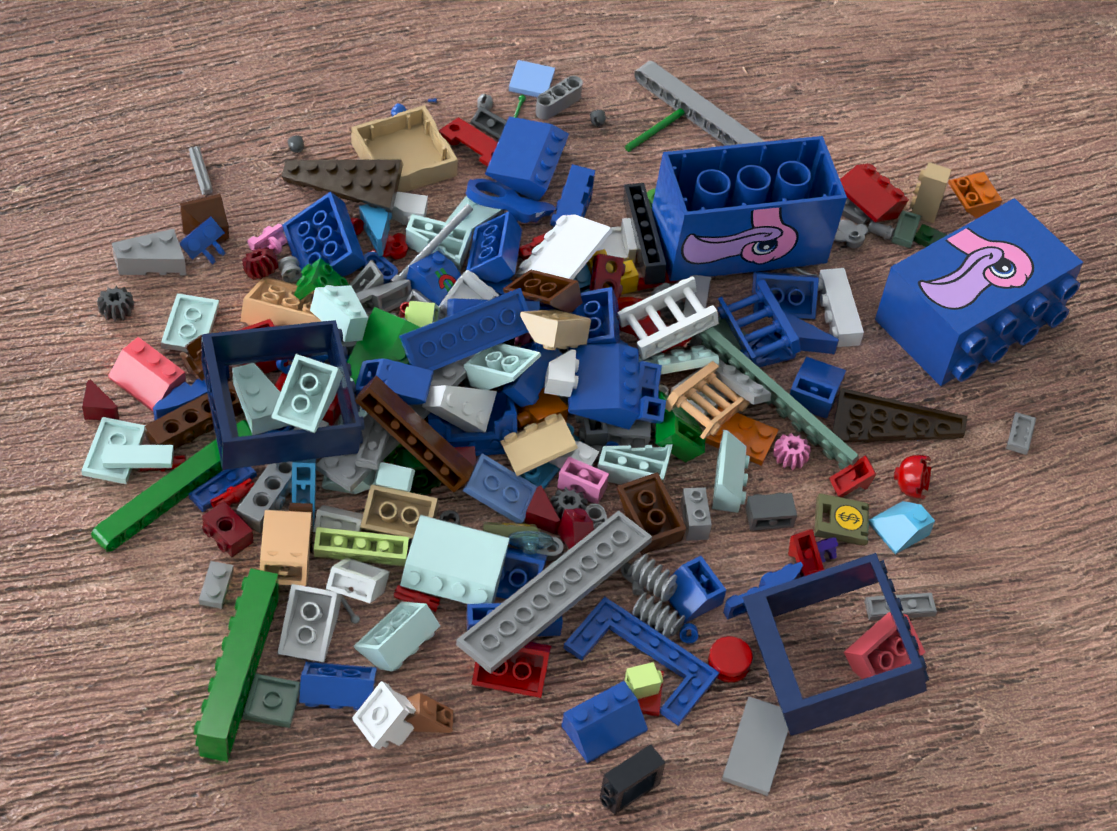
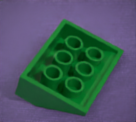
(380, 340)

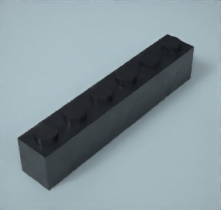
(645, 233)

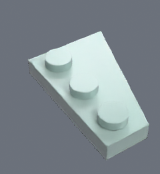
(478, 216)

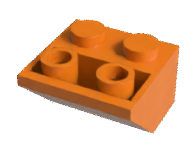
(976, 194)

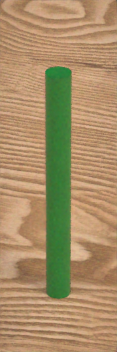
(654, 130)

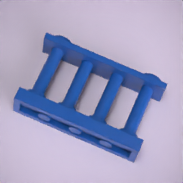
(771, 309)

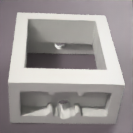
(367, 580)

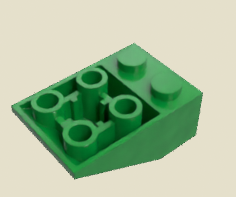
(681, 431)

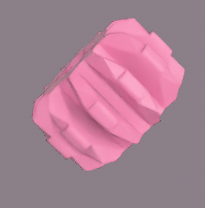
(791, 451)

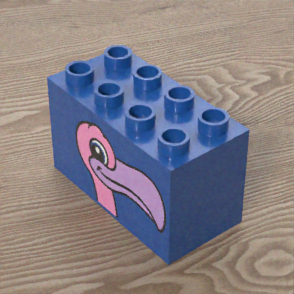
(747, 207)
(978, 292)

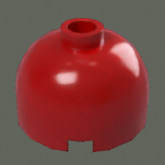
(913, 475)

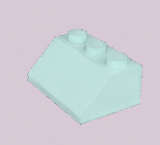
(730, 474)
(398, 635)

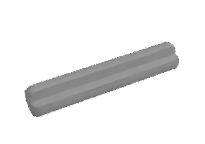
(200, 170)

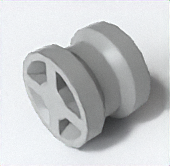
(290, 269)

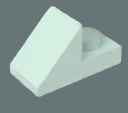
(394, 477)

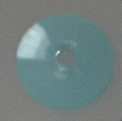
(530, 541)

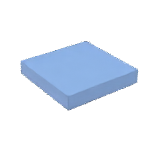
(531, 78)

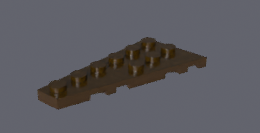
(353, 180)
(876, 418)

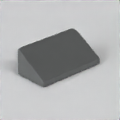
(488, 122)

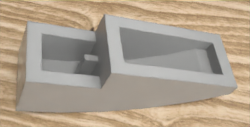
(385, 296)

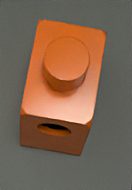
(545, 406)

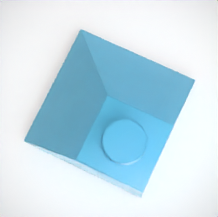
(902, 525)

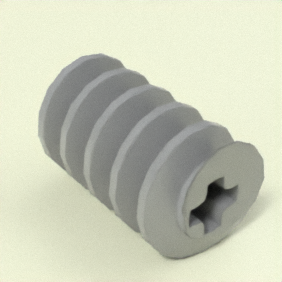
(653, 578)
(657, 616)

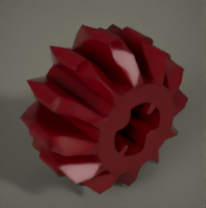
(260, 263)

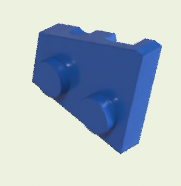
(774, 357)

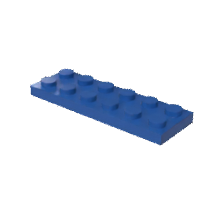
(466, 332)

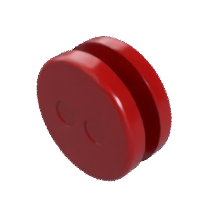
(730, 658)

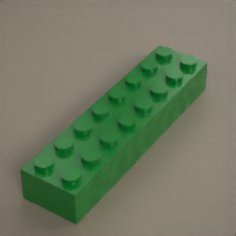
(237, 666)

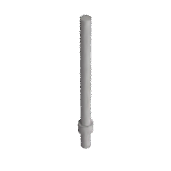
(436, 241)

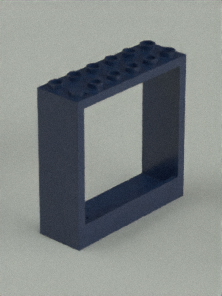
(274, 344)
(849, 699)

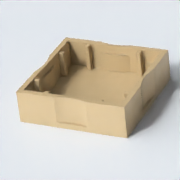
(414, 140)

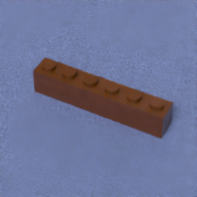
(414, 434)

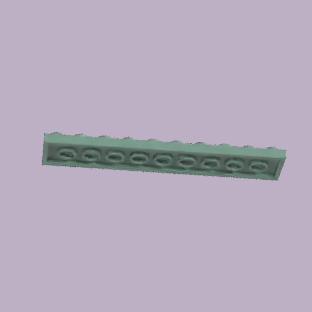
(786, 405)

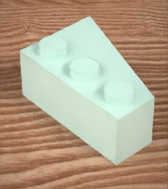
(342, 305)
(629, 463)

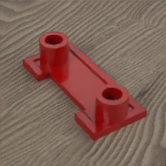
(463, 132)

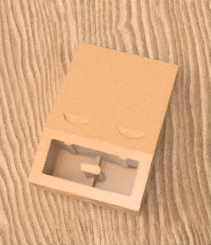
(286, 545)

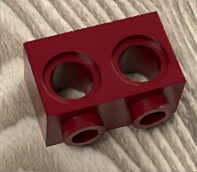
(601, 275)

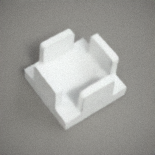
(383, 717)

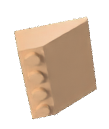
(276, 301)

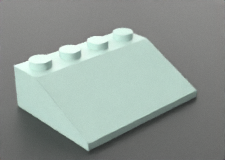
(455, 561)

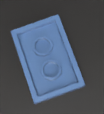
(500, 489)

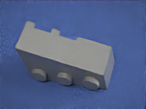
(149, 253)

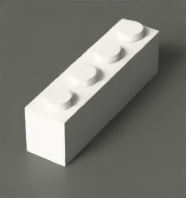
(840, 307)

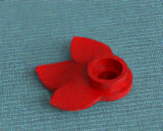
(395, 246)

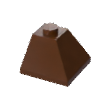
(197, 211)

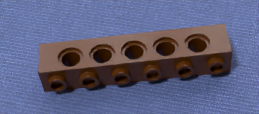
(177, 426)

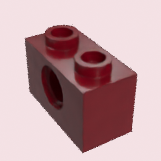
(224, 518)

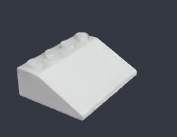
(566, 247)

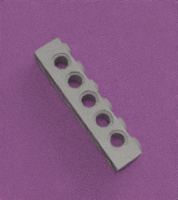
(261, 493)

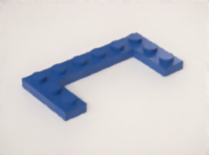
(696, 673)

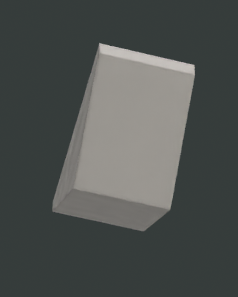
(368, 278)

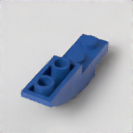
(180, 396)
(735, 605)

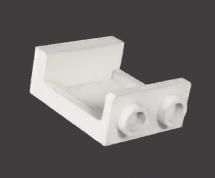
(621, 242)
(467, 287)

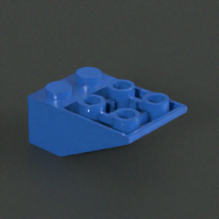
(405, 380)
(817, 386)

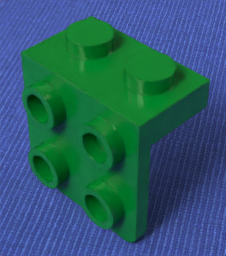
(317, 275)

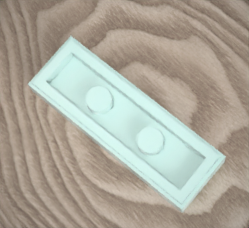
(138, 456)

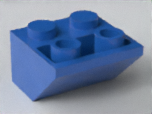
(696, 590)

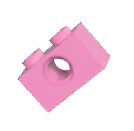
(584, 479)

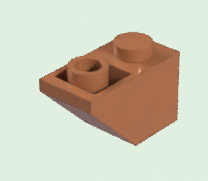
(429, 715)

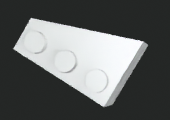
(461, 406)

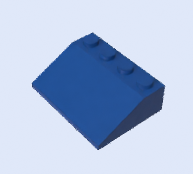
(527, 156)
(325, 233)
(607, 384)

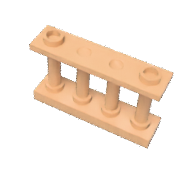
(697, 383)

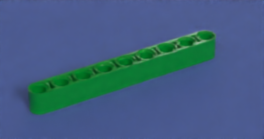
(161, 495)

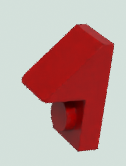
(853, 477)
(805, 550)

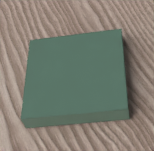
(272, 700)

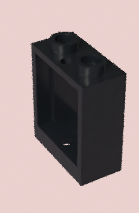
(632, 779)

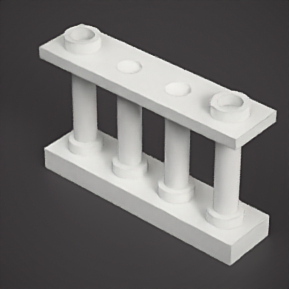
(676, 333)

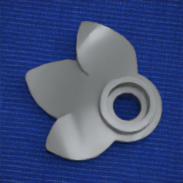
(851, 234)

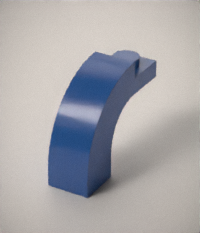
(651, 407)

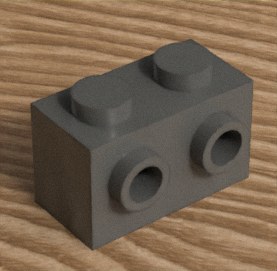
(592, 431)
(771, 511)

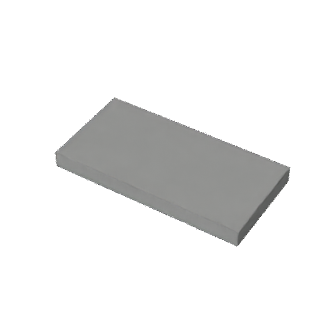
(756, 747)

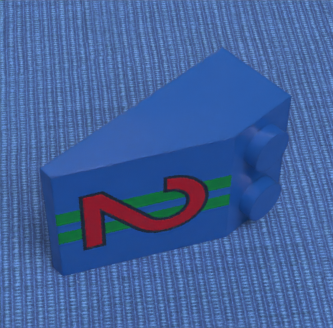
(433, 276)

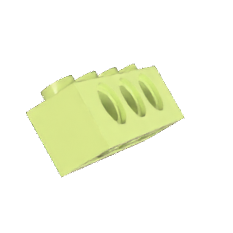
(361, 546)

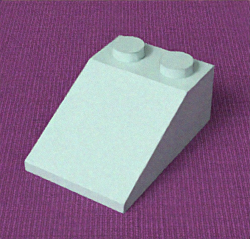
(498, 365)
(307, 393)

